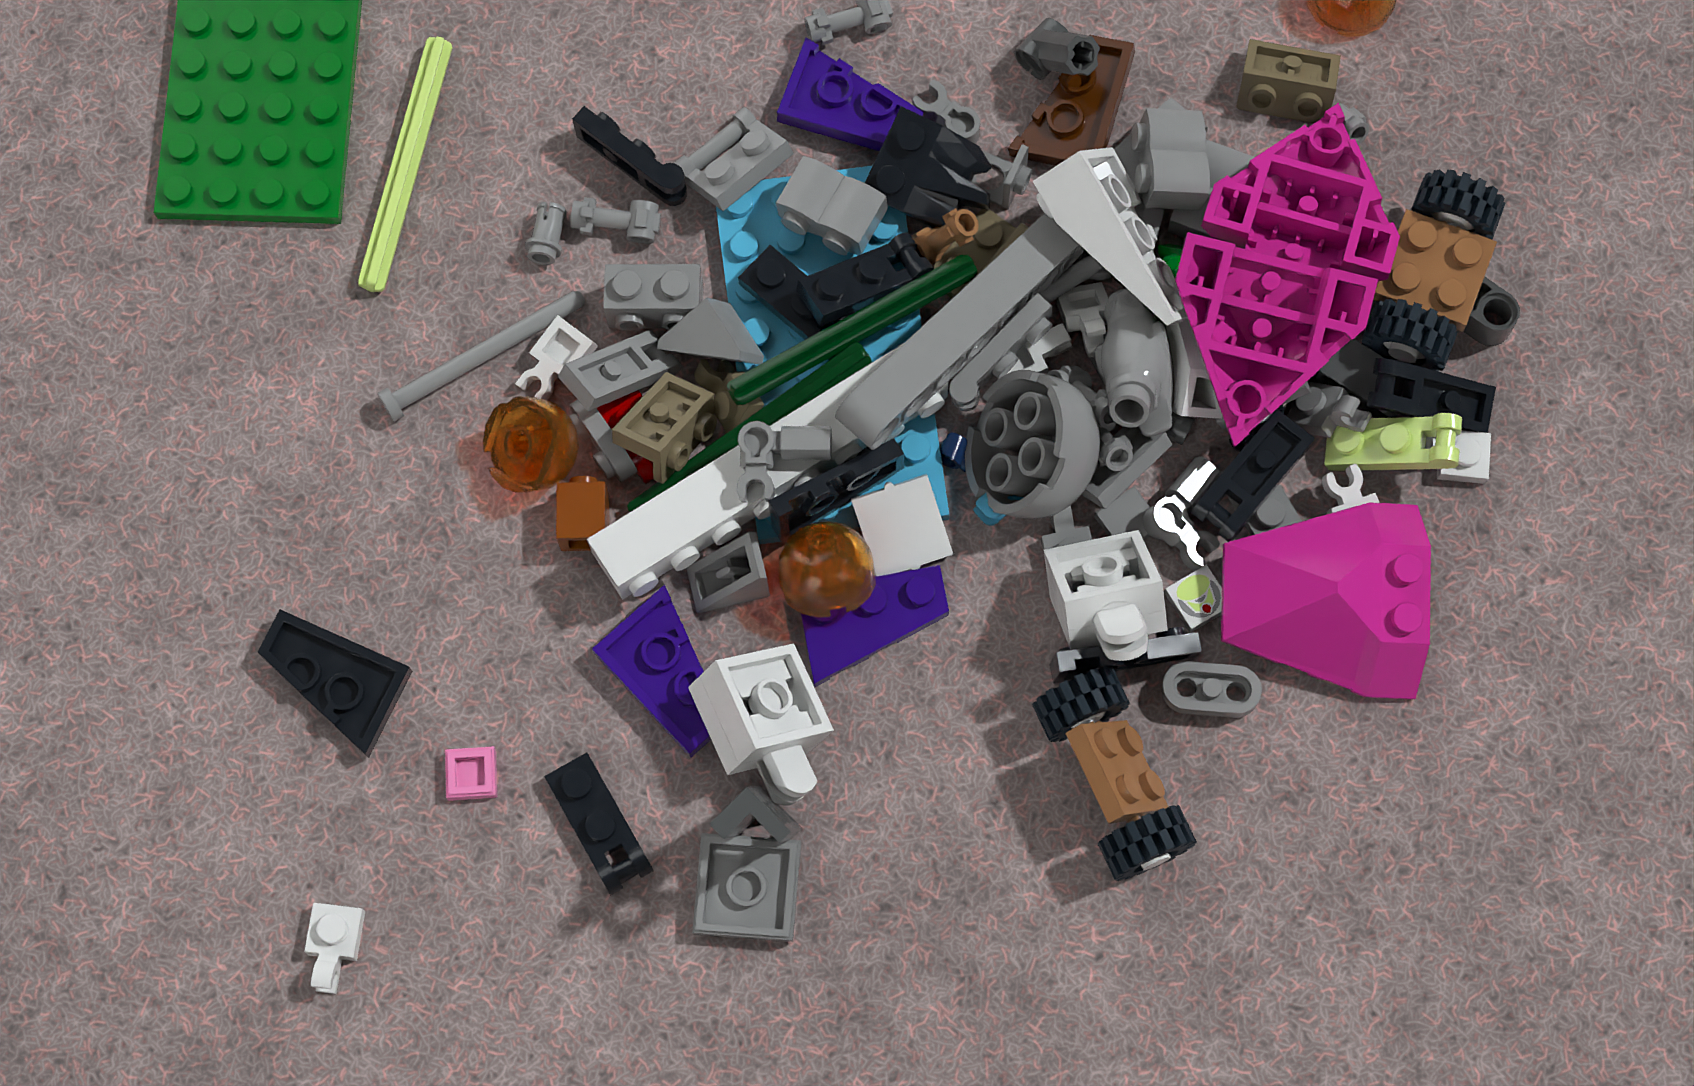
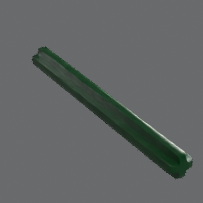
(851, 330)
(822, 379)

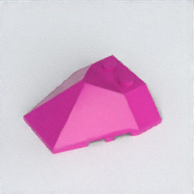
(1336, 598)

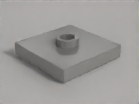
(747, 887)

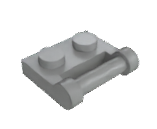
(741, 166)

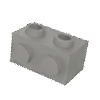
(650, 294)

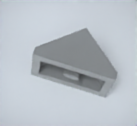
(712, 332)
(729, 575)

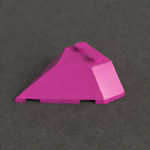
(1308, 203)
(1265, 323)

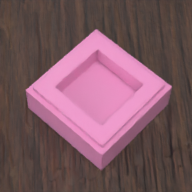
(471, 773)

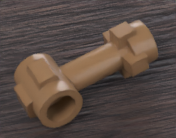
(934, 242)

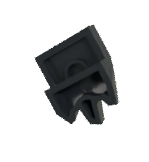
(928, 170)

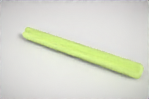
(405, 165)

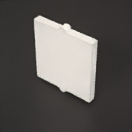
(902, 525)

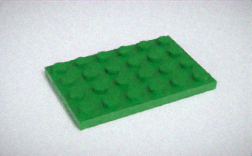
(258, 111)

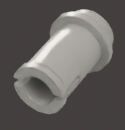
(545, 238)

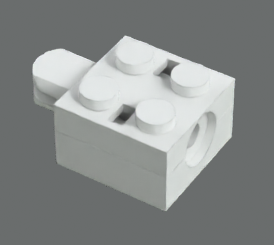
(1107, 594)
(764, 718)

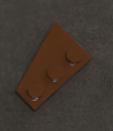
(1080, 108)

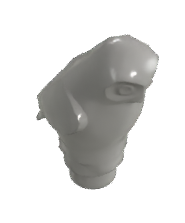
(1136, 365)

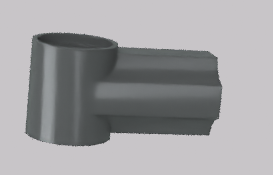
(1057, 50)

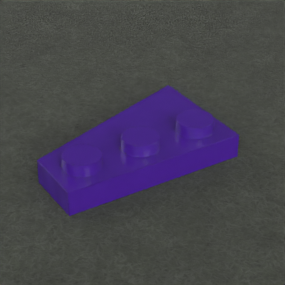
(836, 102)
(896, 610)
(657, 666)

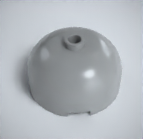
(1055, 443)

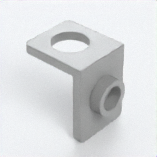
(1015, 177)

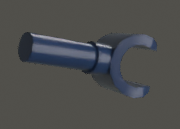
(953, 451)

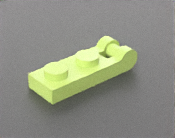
(1396, 444)

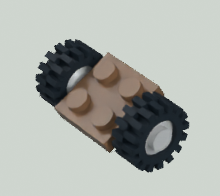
(1435, 270)
(1116, 772)

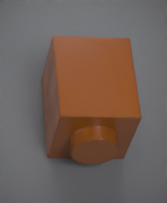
(580, 511)

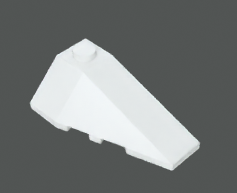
(1095, 206)

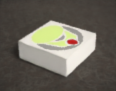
(1196, 598)

